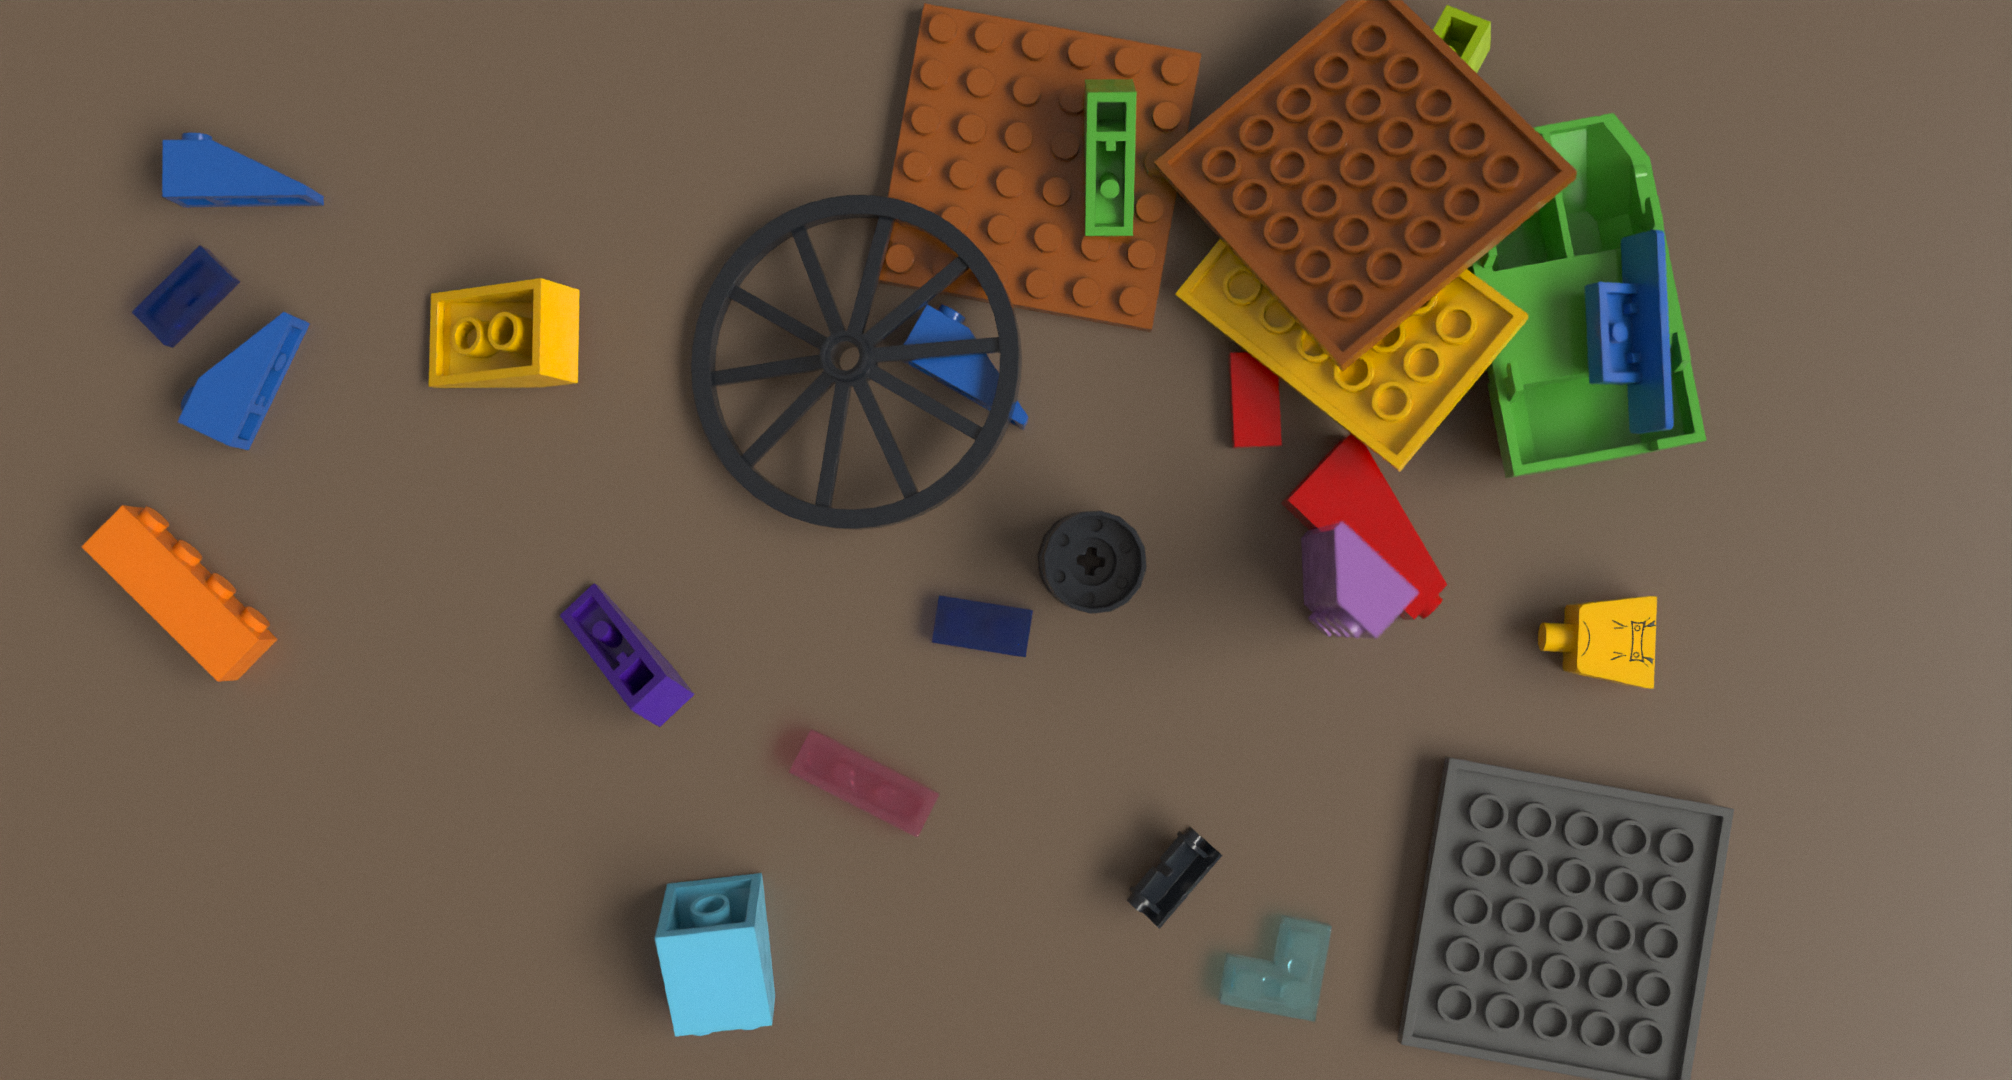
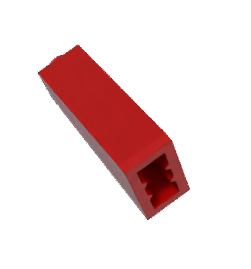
(1354, 491)

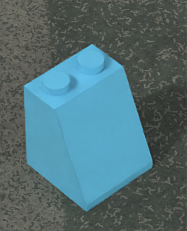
(716, 955)

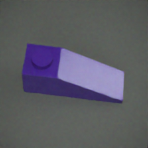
(626, 657)

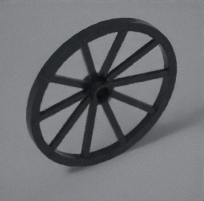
(727, 288)

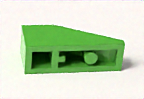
(1109, 156)

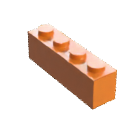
(180, 592)

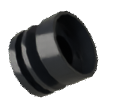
(1106, 585)

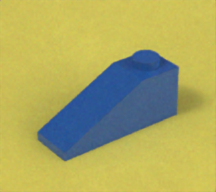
(212, 175)
(968, 375)
(239, 389)

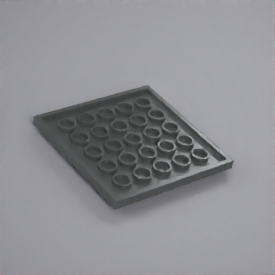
(1565, 924)

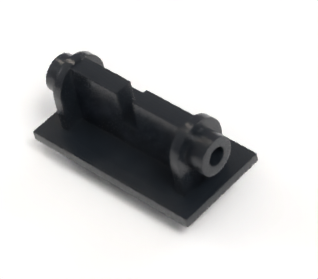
(1174, 878)

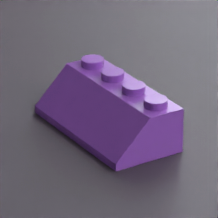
(1349, 584)

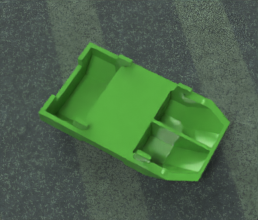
(1540, 380)

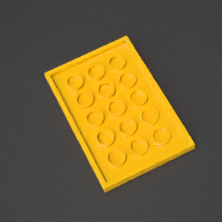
(1396, 388)

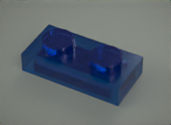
(186, 296)
(982, 626)

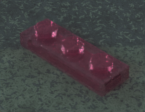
(864, 782)

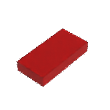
(1253, 403)

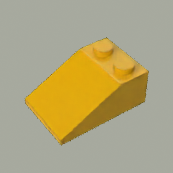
(505, 336)

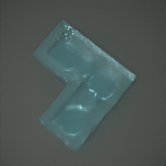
(1290, 982)

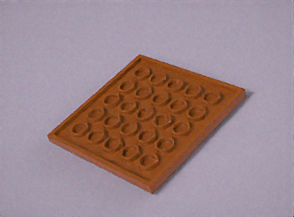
(1000, 156)
(1363, 173)

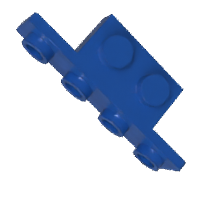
(1631, 332)

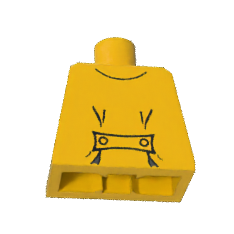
(1606, 640)

